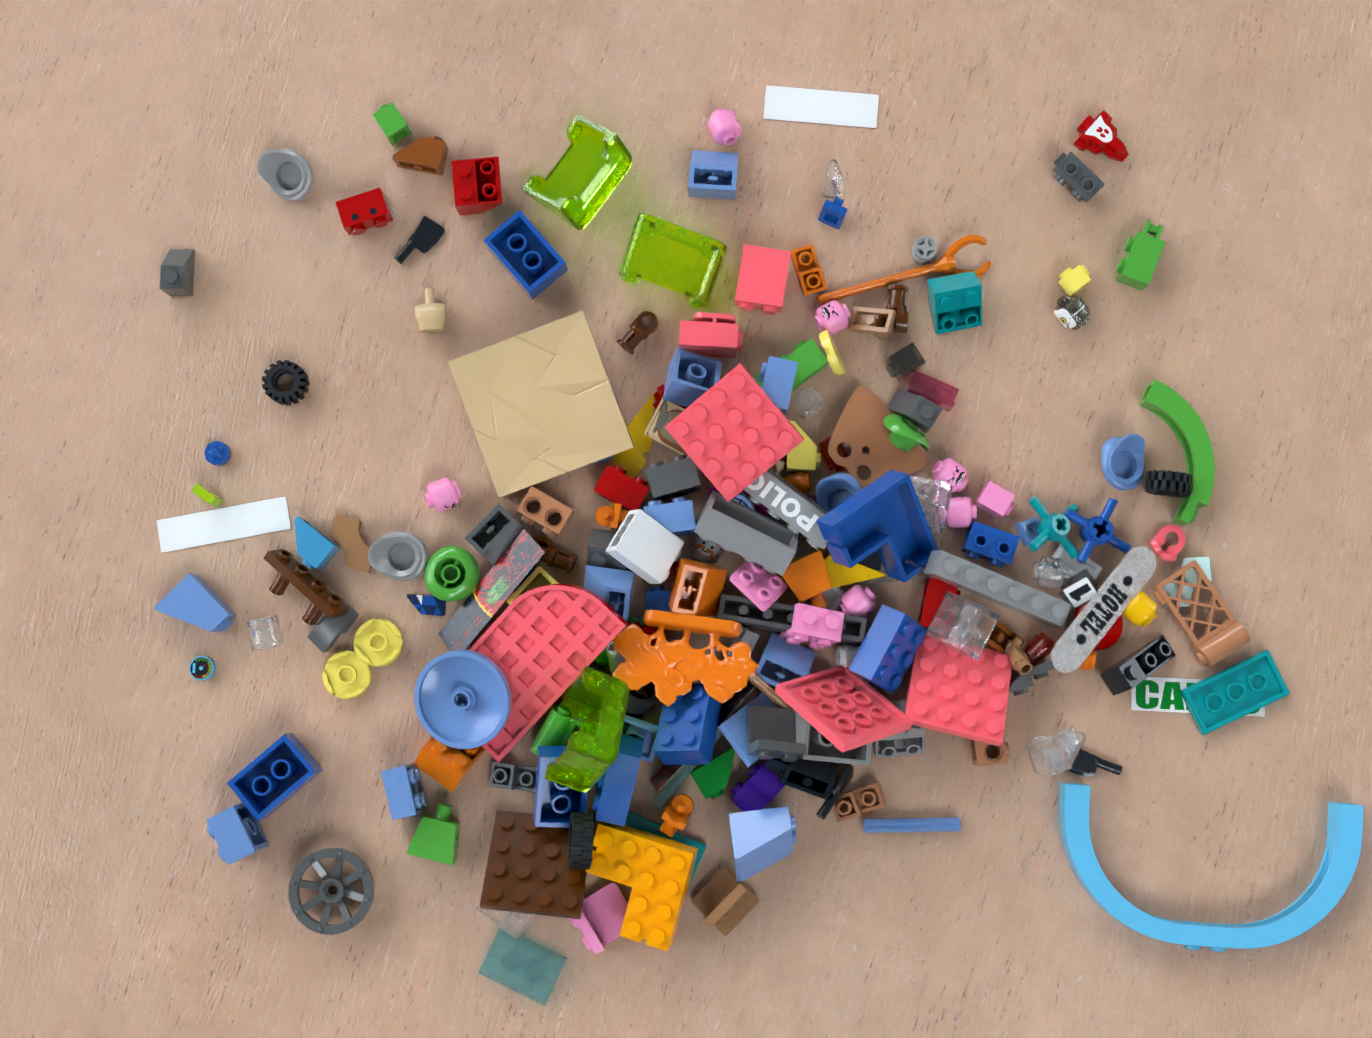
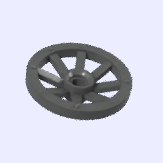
(326, 893)

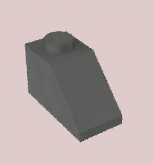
(178, 272)
(915, 409)

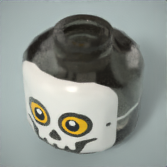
(1072, 311)

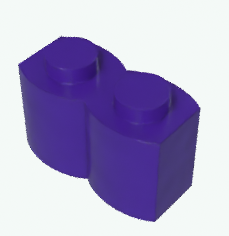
(757, 789)

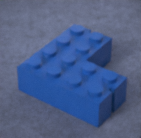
(883, 519)

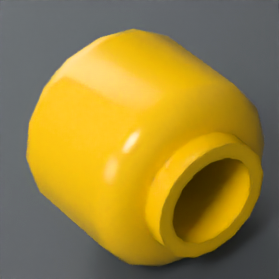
(1141, 610)

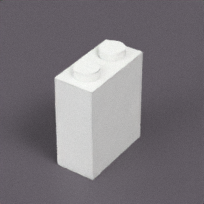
(645, 547)

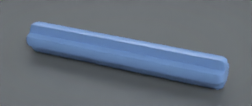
(911, 825)

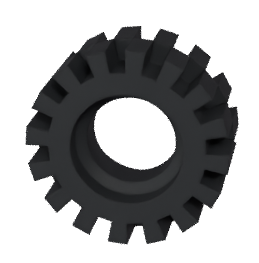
(275, 373)
(1168, 483)

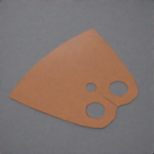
(863, 426)

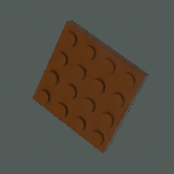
(531, 870)

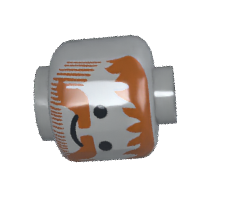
(705, 551)

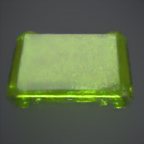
(583, 174)
(673, 259)

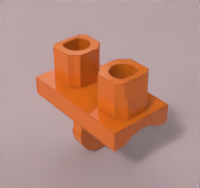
(607, 516)
(676, 814)

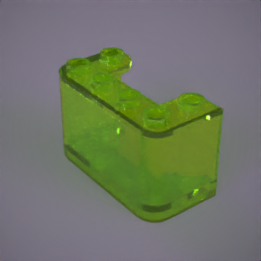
(600, 707)

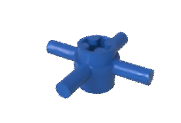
(1087, 532)

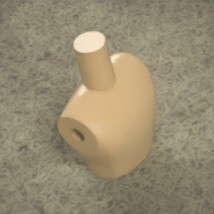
(430, 315)

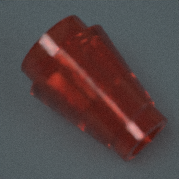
(1039, 648)

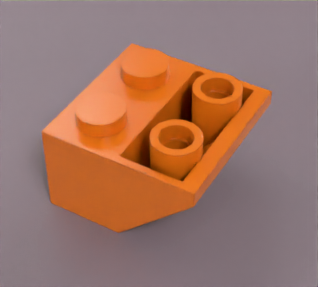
(697, 588)
(447, 764)

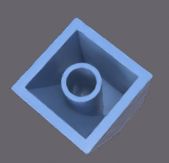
(736, 727)
(761, 839)

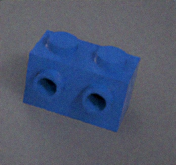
(990, 544)

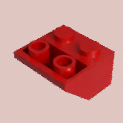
(477, 185)

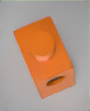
(808, 579)

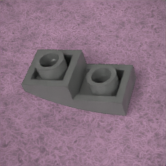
(328, 630)
(1020, 682)
(512, 776)

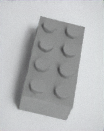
(747, 533)

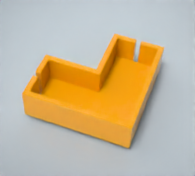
(655, 870)

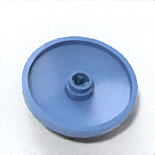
(462, 699)

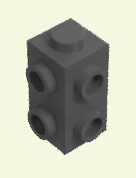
(1078, 176)

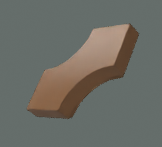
(348, 534)

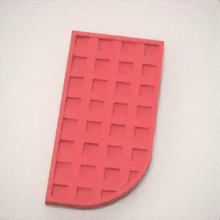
(542, 649)

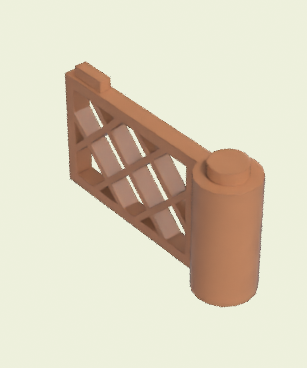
(1215, 643)

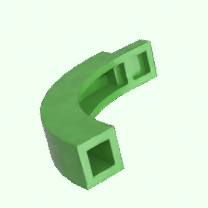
(1194, 441)

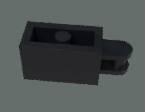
(806, 775)

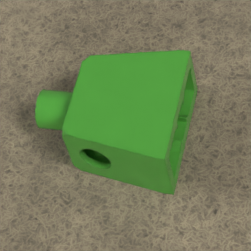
(436, 837)

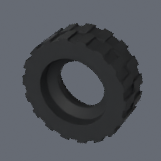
(580, 840)

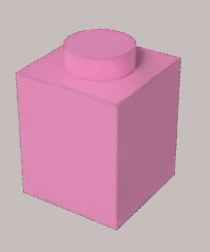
(995, 500)

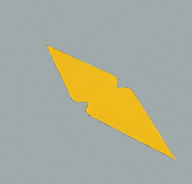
(633, 459)
(842, 575)

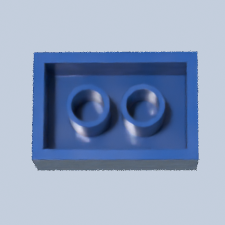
(525, 254)
(888, 649)
(688, 728)
(274, 776)
(618, 782)
(552, 800)

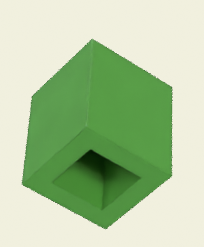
(391, 123)

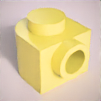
(1074, 280)

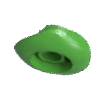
(905, 433)
(451, 574)

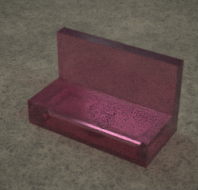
(933, 390)

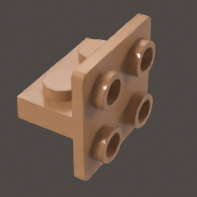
(724, 901)

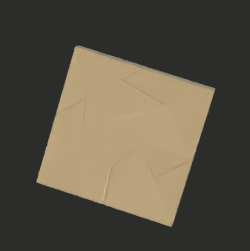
(541, 404)

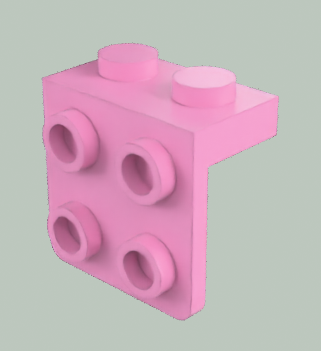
(758, 584)
(814, 626)
(602, 917)

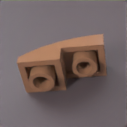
(859, 801)

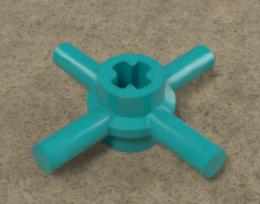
(1052, 528)

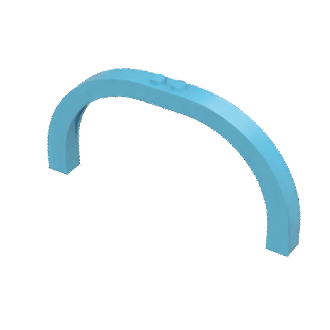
(1320, 897)

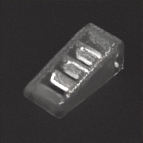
(834, 181)

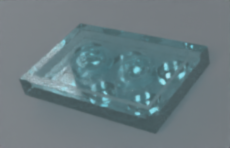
(522, 966)

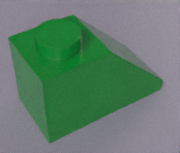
(714, 776)

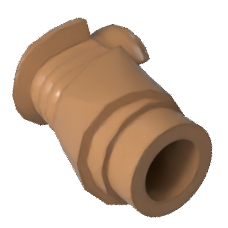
(1018, 658)

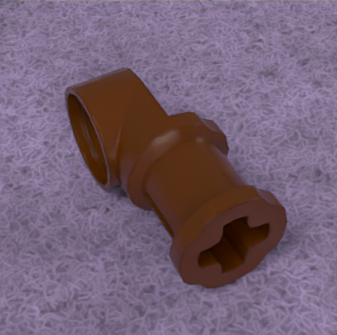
(897, 303)
(637, 332)
(554, 556)

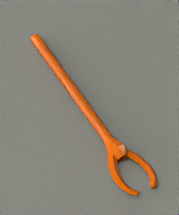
(945, 264)

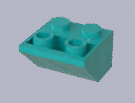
(955, 302)

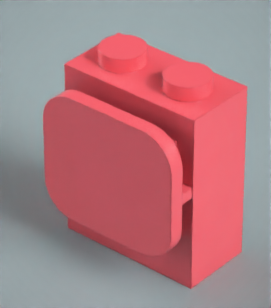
(762, 279)
(711, 335)

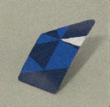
(428, 604)

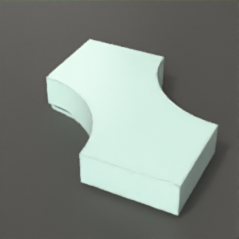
(1190, 577)

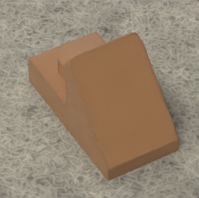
(872, 321)

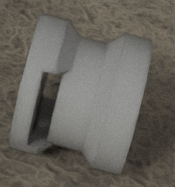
(927, 246)

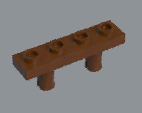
(314, 589)

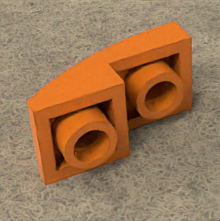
(808, 270)

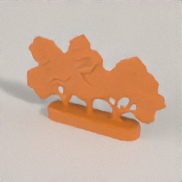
(676, 664)

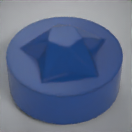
(217, 453)

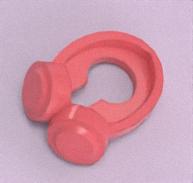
(1171, 551)

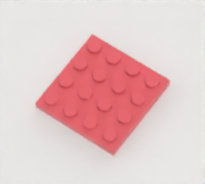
(734, 432)
(959, 693)
(843, 707)

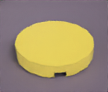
(832, 353)
(378, 642)
(346, 675)

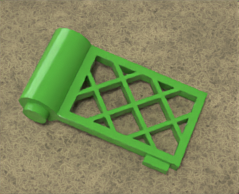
(555, 728)

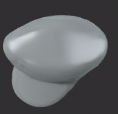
(286, 173)
(398, 555)

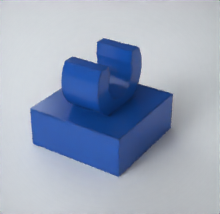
(833, 213)

